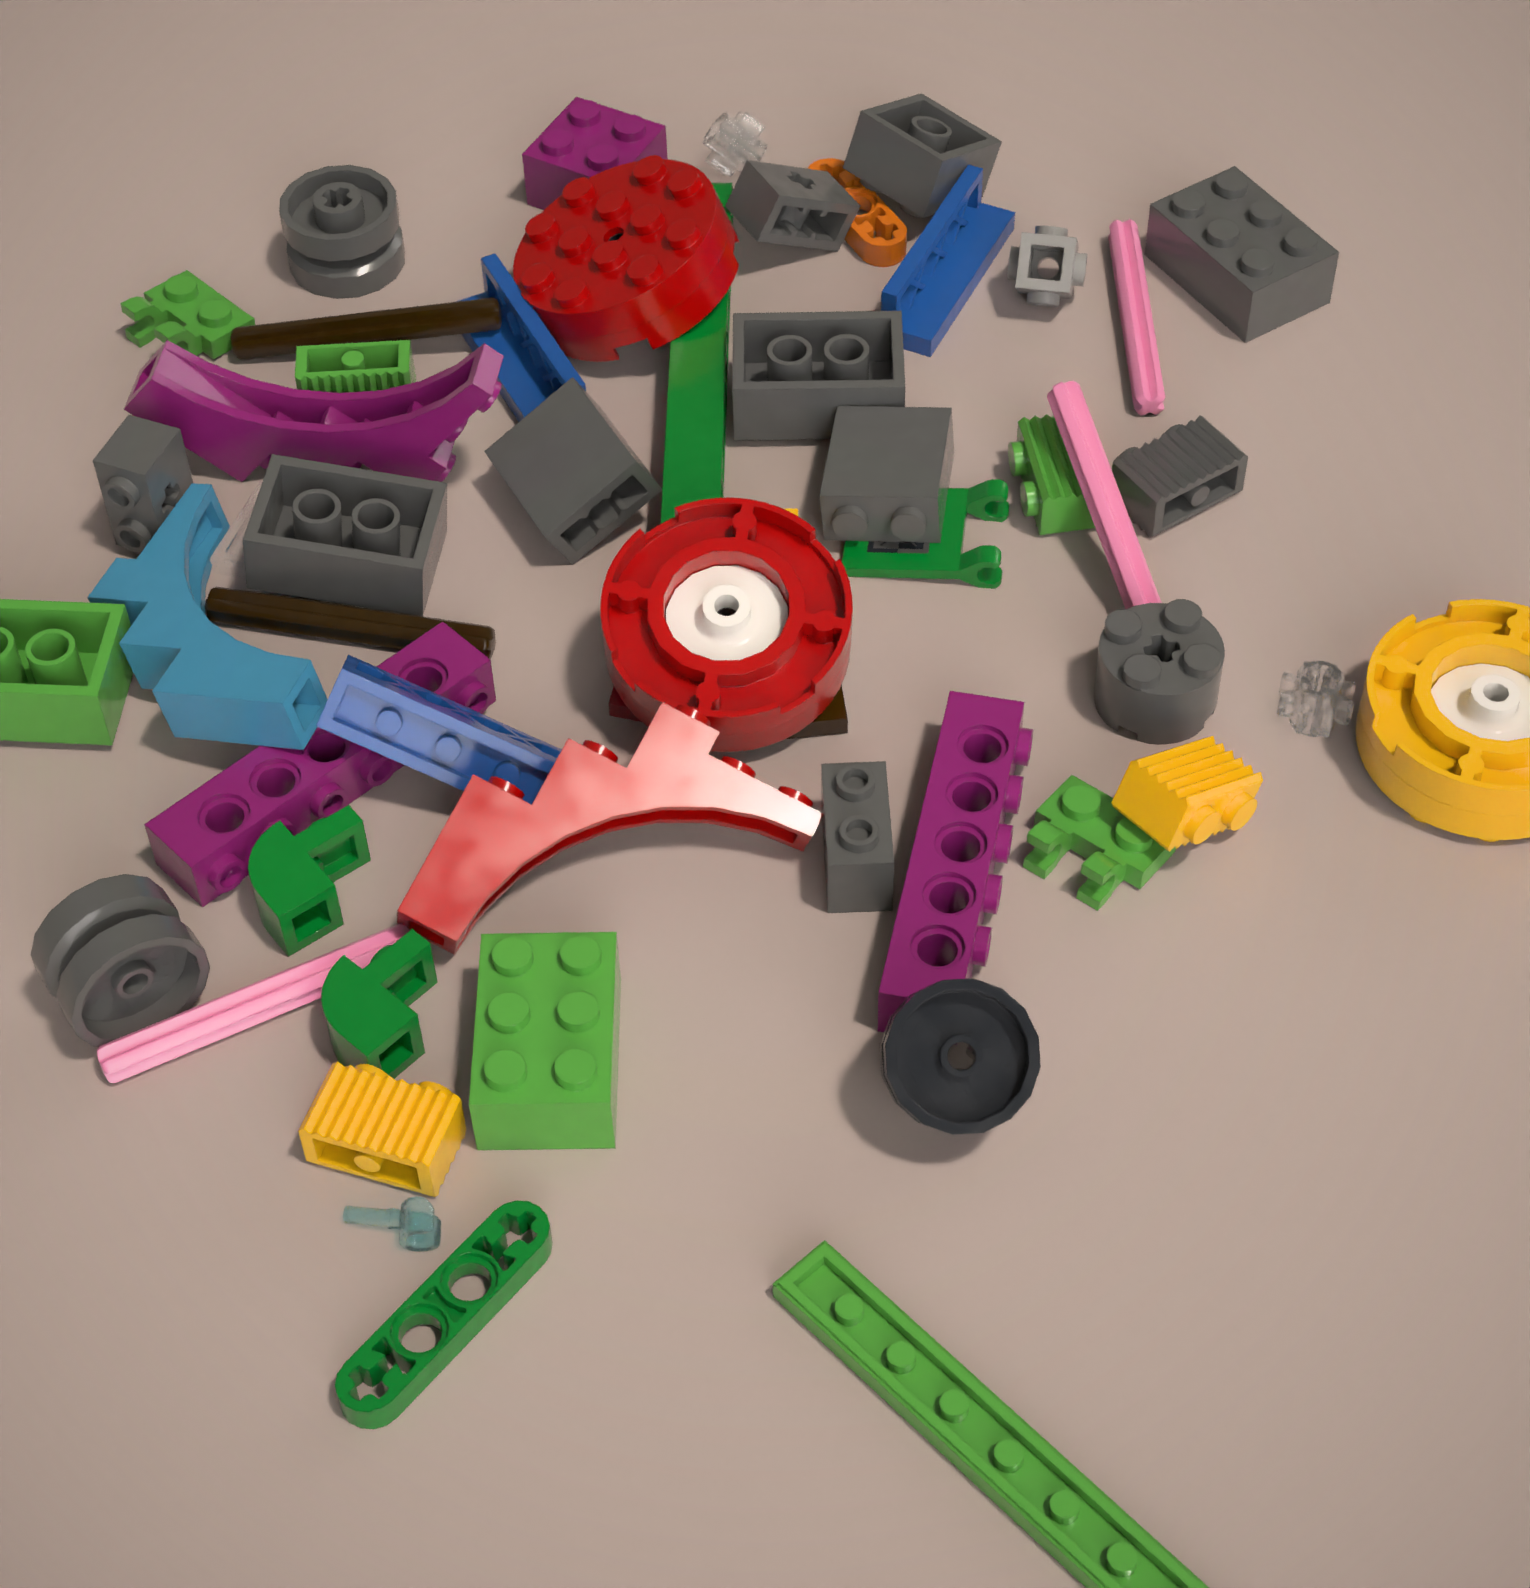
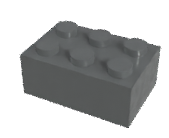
(1240, 253)
(803, 365)
(345, 535)

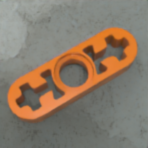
(891, 232)

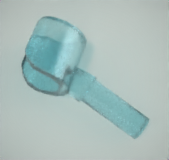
(415, 1218)

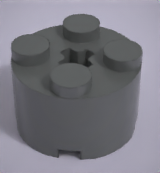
(1158, 671)

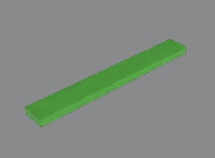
(975, 1428)

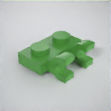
(186, 315)
(1088, 824)

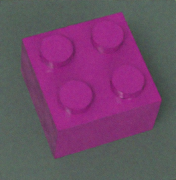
(584, 143)

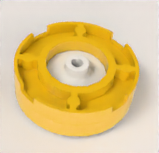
(1451, 719)

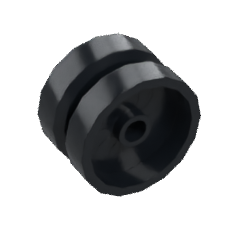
(998, 1041)

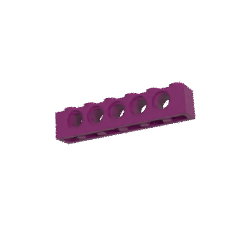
(212, 830)
(957, 847)

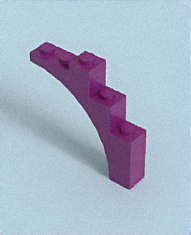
(245, 420)

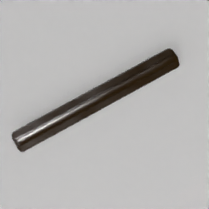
(373, 326)
(333, 620)

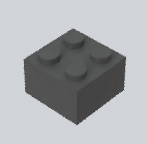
(917, 152)

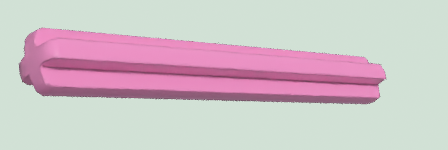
(1136, 318)
(1102, 495)
(233, 1011)

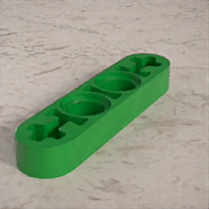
(438, 1307)

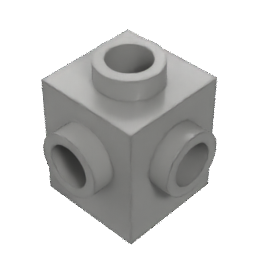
(1044, 244)

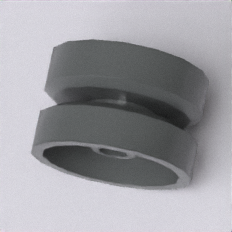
(342, 231)
(119, 958)

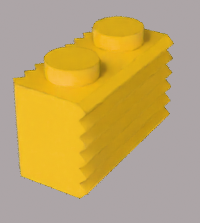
(1188, 793)
(384, 1128)

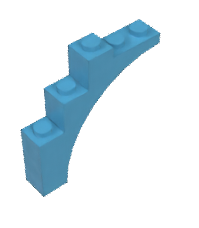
(197, 671)

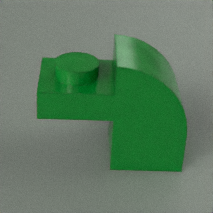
(297, 874)
(370, 1006)

